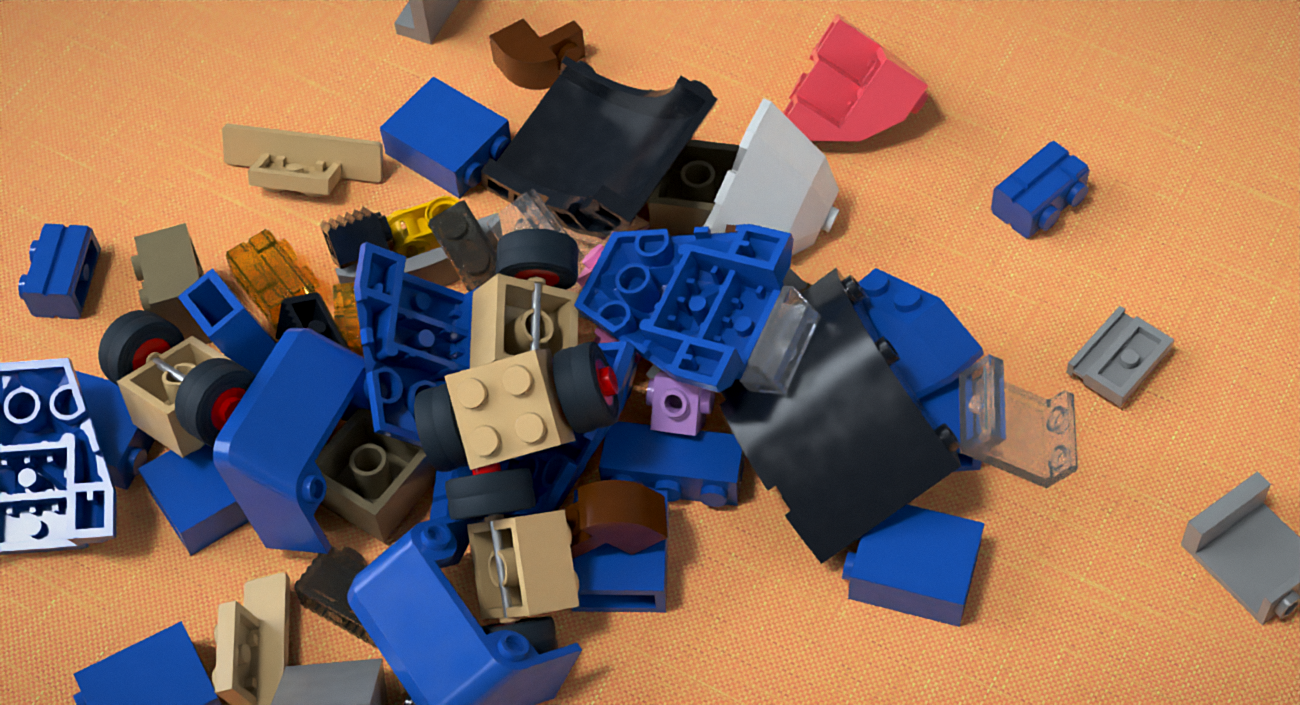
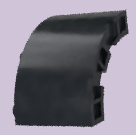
(598, 147)
(848, 431)

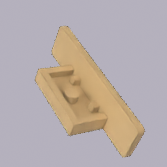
(299, 159)
(253, 642)

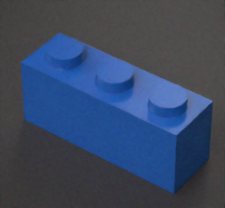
(690, 467)

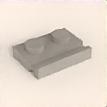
(1120, 356)

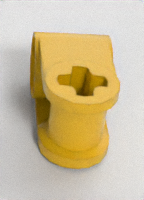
(417, 230)

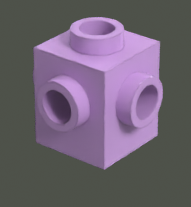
(678, 405)

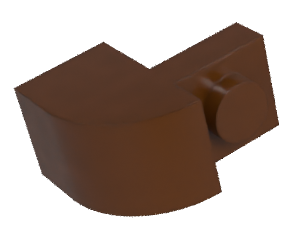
(535, 60)
(616, 514)

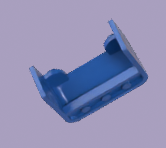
(279, 431)
(435, 638)

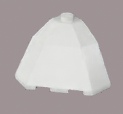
(777, 182)

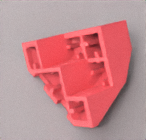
(853, 87)

